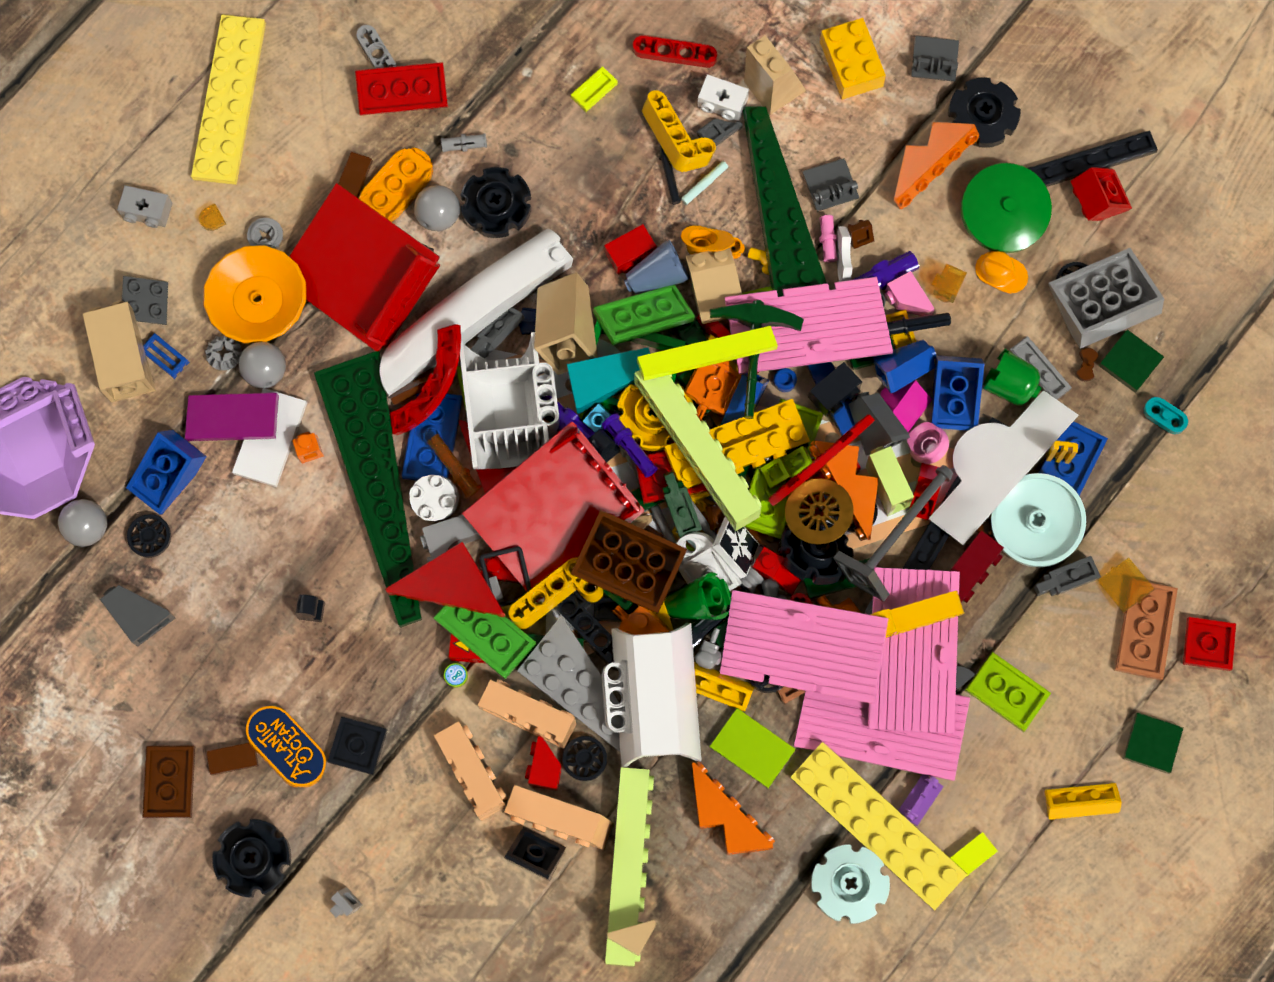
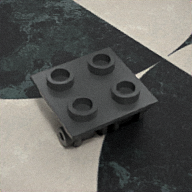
(935, 58)
(831, 184)
(147, 299)

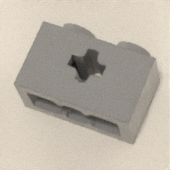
(135, 199)

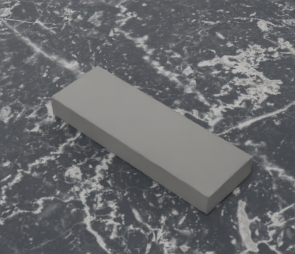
(1050, 378)

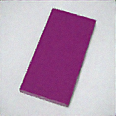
(232, 417)

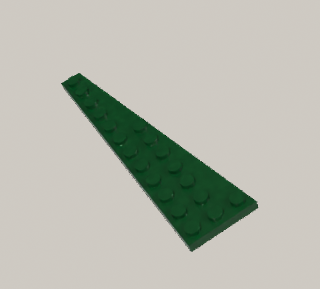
(786, 237)
(366, 442)

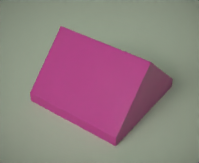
(907, 403)

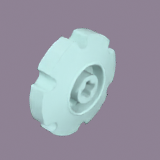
(853, 903)

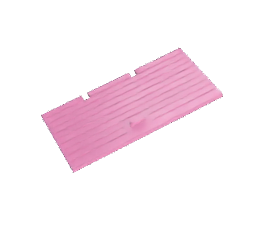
(835, 324)
(804, 646)
(917, 665)
(844, 728)

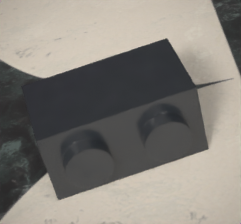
(835, 390)

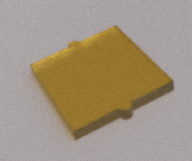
(1126, 585)

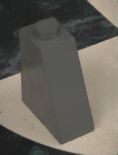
(886, 428)
(135, 614)

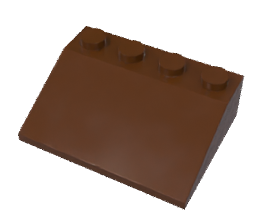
(629, 561)

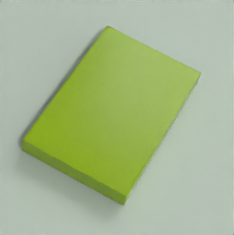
(1007, 691)
(752, 748)

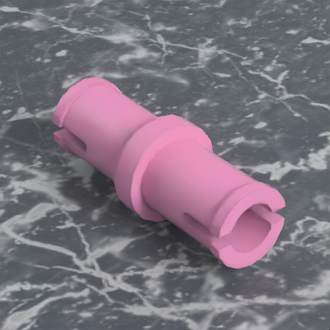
(828, 238)

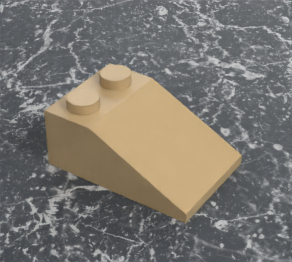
(712, 279)

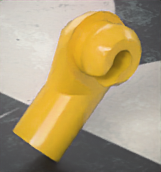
(759, 255)

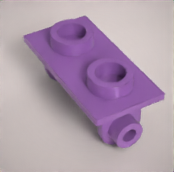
(920, 798)

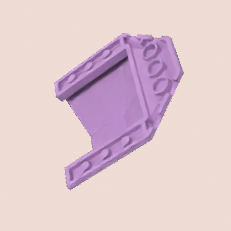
(41, 446)

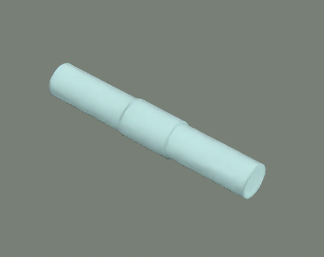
(704, 183)

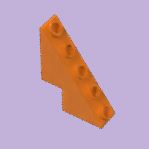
(925, 163)
(860, 488)
(718, 810)

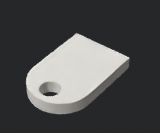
(705, 561)

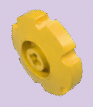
(637, 417)

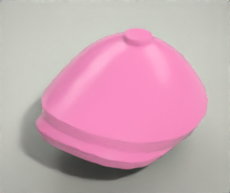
(927, 443)

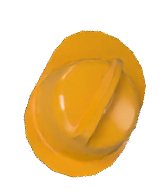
(704, 239)
(1001, 272)

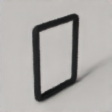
(523, 565)

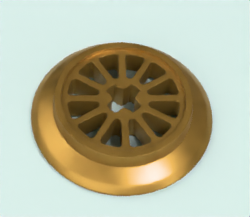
(808, 490)

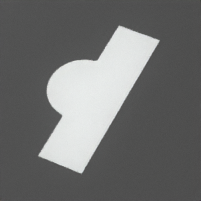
(994, 460)

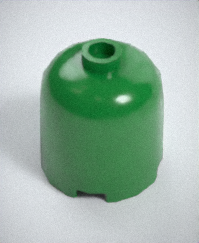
(1013, 379)

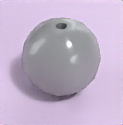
(436, 208)
(262, 364)
(82, 522)

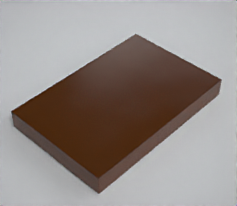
(169, 782)

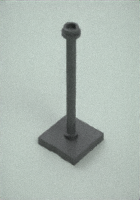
(862, 574)

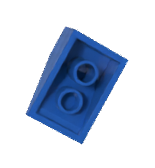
(957, 392)
(165, 470)

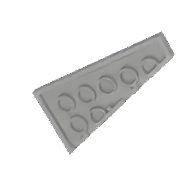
(571, 679)

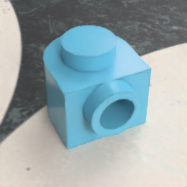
(597, 417)

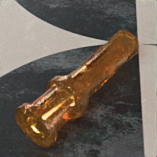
(460, 475)

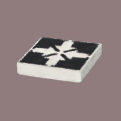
(736, 548)

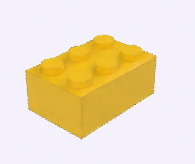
(852, 58)

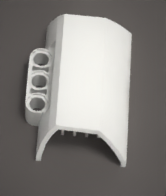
(507, 407)
(655, 694)

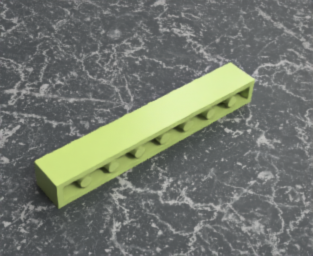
(700, 449)
(629, 859)

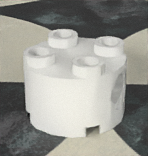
(434, 498)

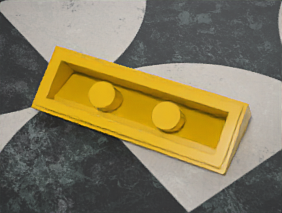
(722, 687)
(1083, 801)

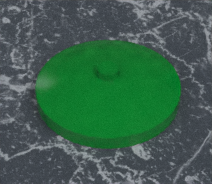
(1006, 208)

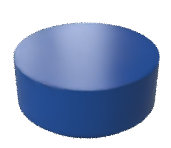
(785, 380)

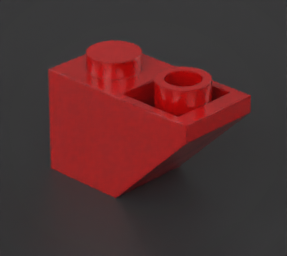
(925, 477)
(545, 768)

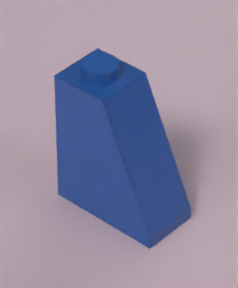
(904, 365)
(736, 407)

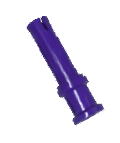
(623, 437)

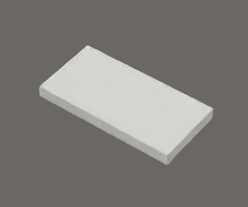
(265, 458)

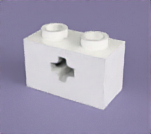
(733, 97)

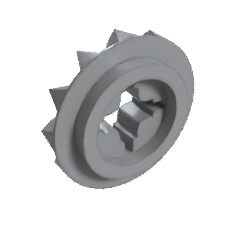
(265, 225)
(230, 359)

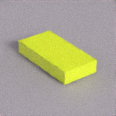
(594, 89)
(974, 853)

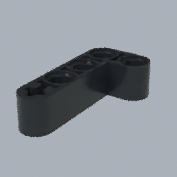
(595, 630)

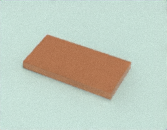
(1147, 634)

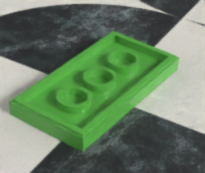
(643, 314)
(488, 636)

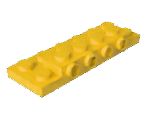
(748, 440)

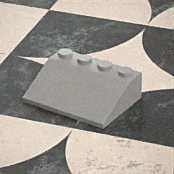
(1106, 298)

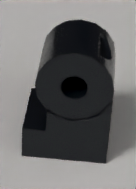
(604, 445)
(310, 608)

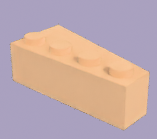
(527, 713)
(470, 771)
(559, 817)

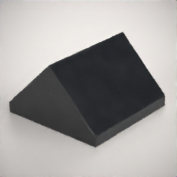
(535, 853)

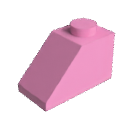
(908, 295)

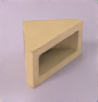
(633, 937)

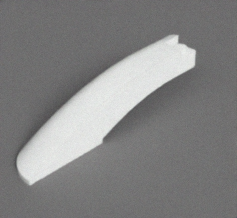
(474, 306)

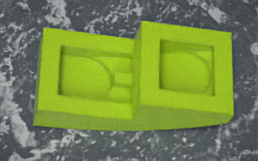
(786, 467)

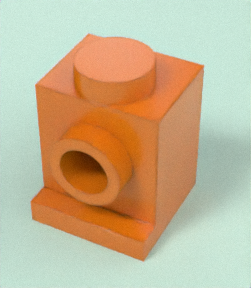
(307, 447)

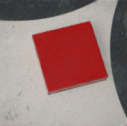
(1209, 644)

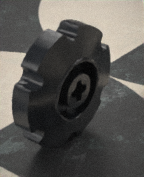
(988, 108)
(494, 218)
(813, 560)
(270, 856)

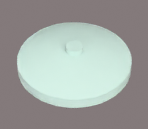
(1039, 521)

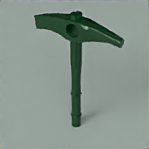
(756, 316)

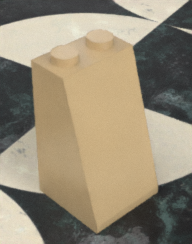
(770, 76)
(564, 323)
(118, 352)

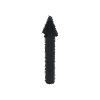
(670, 178)

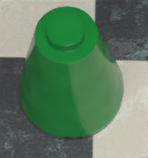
(700, 599)

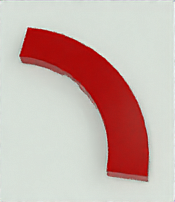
(436, 385)
(821, 460)

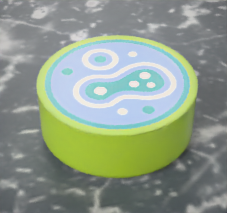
(455, 675)

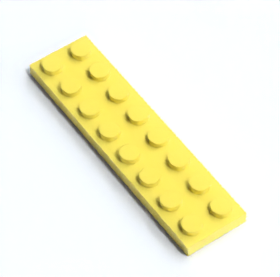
(228, 99)
(879, 825)

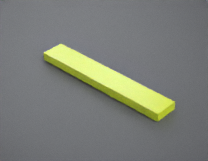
(707, 353)

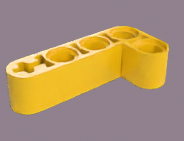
(672, 136)
(551, 596)
(922, 613)

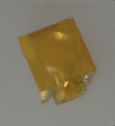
(948, 283)

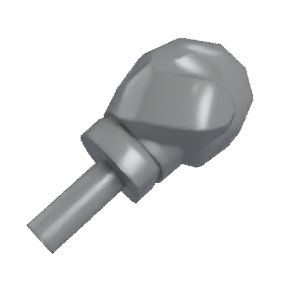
(708, 653)

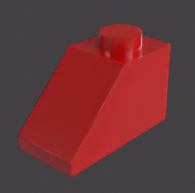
(771, 567)

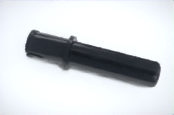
(919, 323)

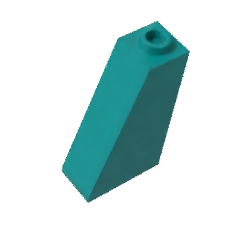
(602, 377)

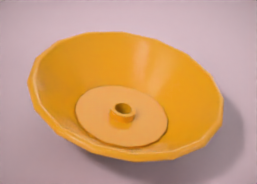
(253, 274)

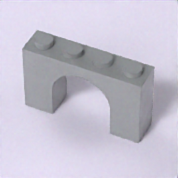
(448, 534)

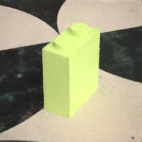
(892, 484)

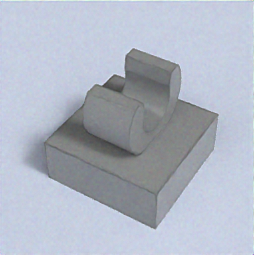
(345, 903)

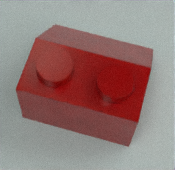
(1100, 194)

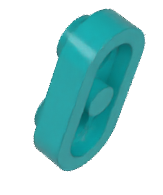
(1166, 414)

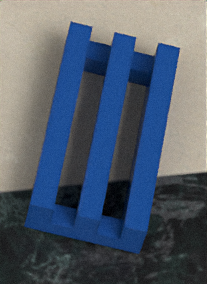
(177, 367)

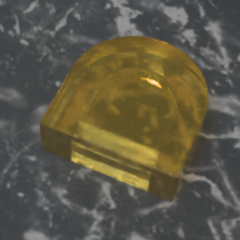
(211, 218)

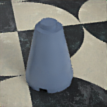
(657, 270)

